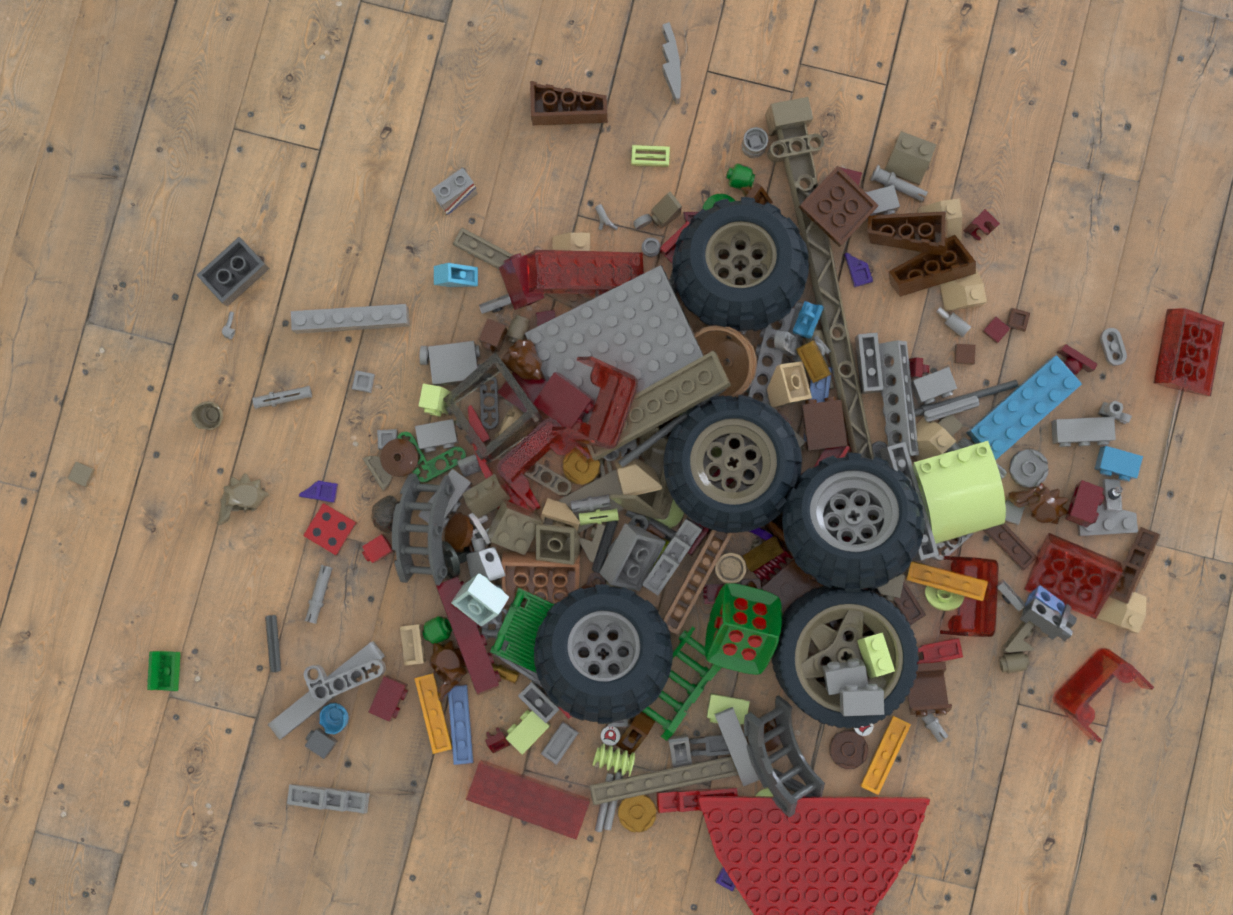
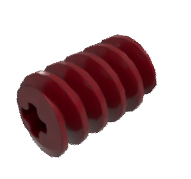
(763, 571)

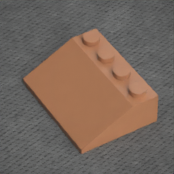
(541, 578)

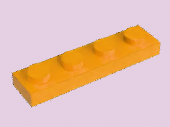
(947, 580)
(433, 713)
(885, 755)

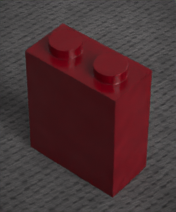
(515, 278)
(564, 401)

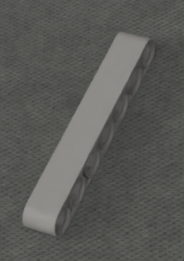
(307, 706)

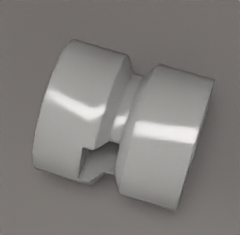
(754, 142)

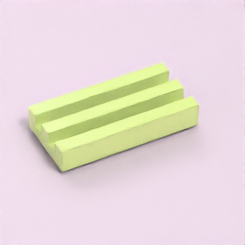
(650, 156)

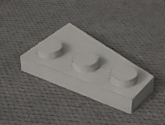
(1111, 523)

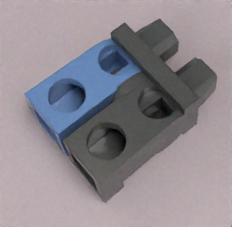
(1048, 614)

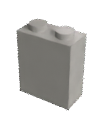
(453, 362)

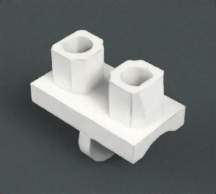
(478, 530)

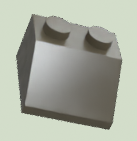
(910, 157)
(557, 544)

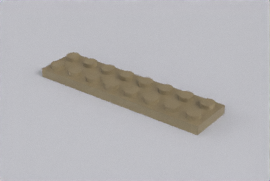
(670, 398)

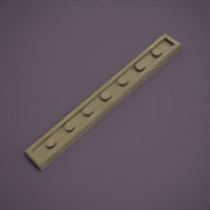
(495, 256)
(662, 780)

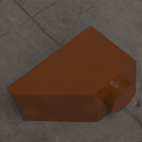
(635, 732)

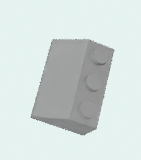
(631, 557)

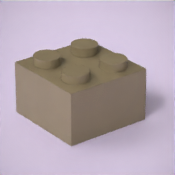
(513, 527)

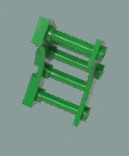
(693, 690)

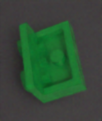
(163, 670)

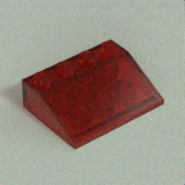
(1188, 351)
(1074, 575)

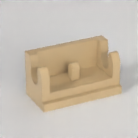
(412, 644)

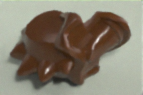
(523, 360)
(1043, 503)
(448, 665)

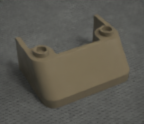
(655, 503)

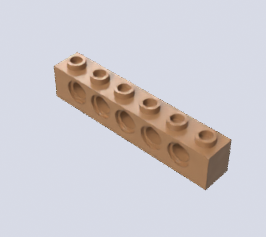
(695, 580)

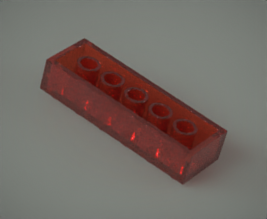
(581, 270)
(528, 799)

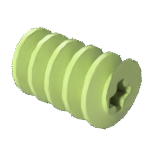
(614, 759)

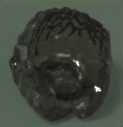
(383, 513)

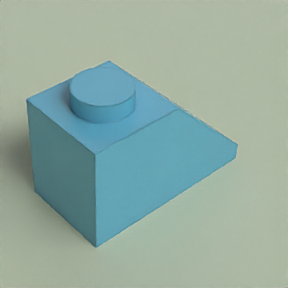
(455, 275)

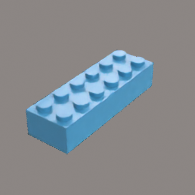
(1025, 406)

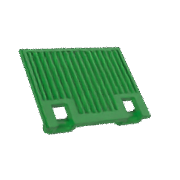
(520, 629)

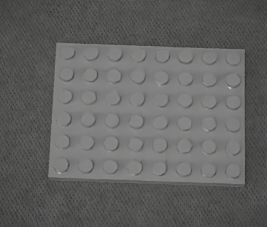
(628, 327)

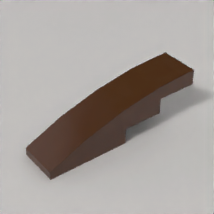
(1135, 565)

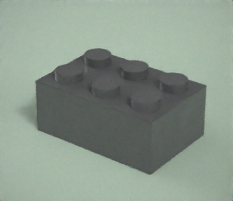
(233, 271)

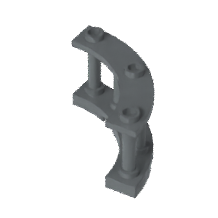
(401, 528)
(762, 762)

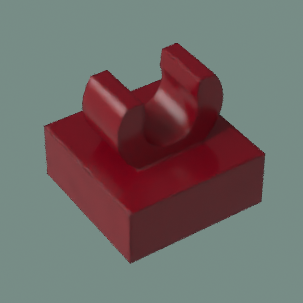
(917, 367)
(497, 741)

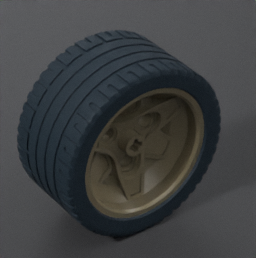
(806, 622)

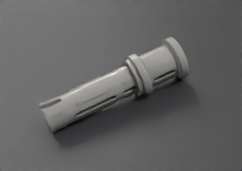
(890, 179)

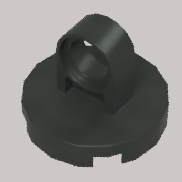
(453, 559)

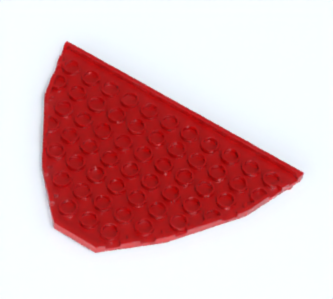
(819, 861)

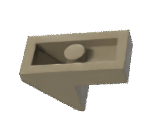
(591, 547)
(1016, 642)

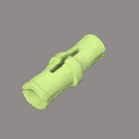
(612, 515)

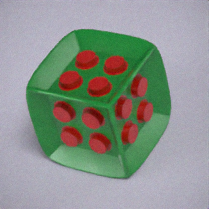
(743, 629)

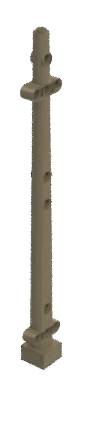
(790, 123)

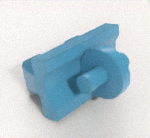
(807, 319)

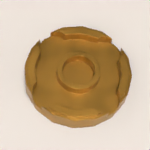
(578, 471)
(637, 813)

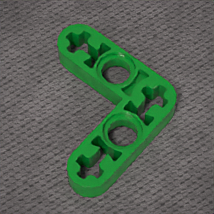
(430, 465)

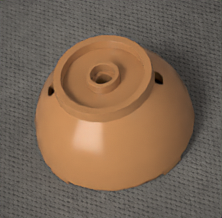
(737, 350)

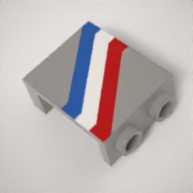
(455, 191)

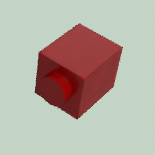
(377, 549)

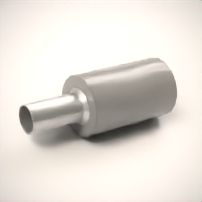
(954, 322)

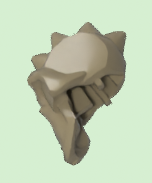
(240, 496)

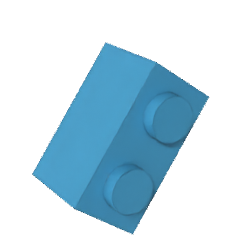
(1118, 463)

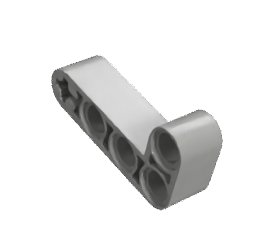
(347, 677)

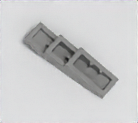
(671, 69)
(672, 556)
(736, 745)
(328, 798)

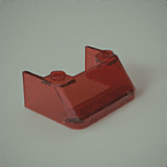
(610, 408)
(531, 450)
(975, 616)
(1088, 681)

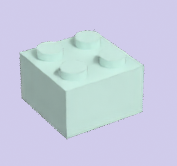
(480, 599)

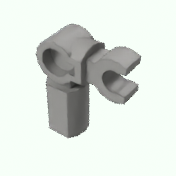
(1114, 409)

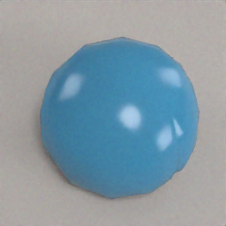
(333, 718)

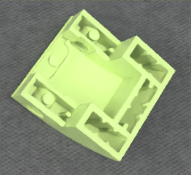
(961, 491)

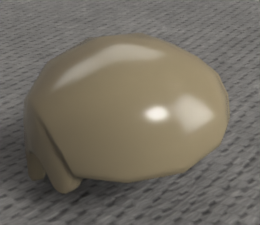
(207, 415)

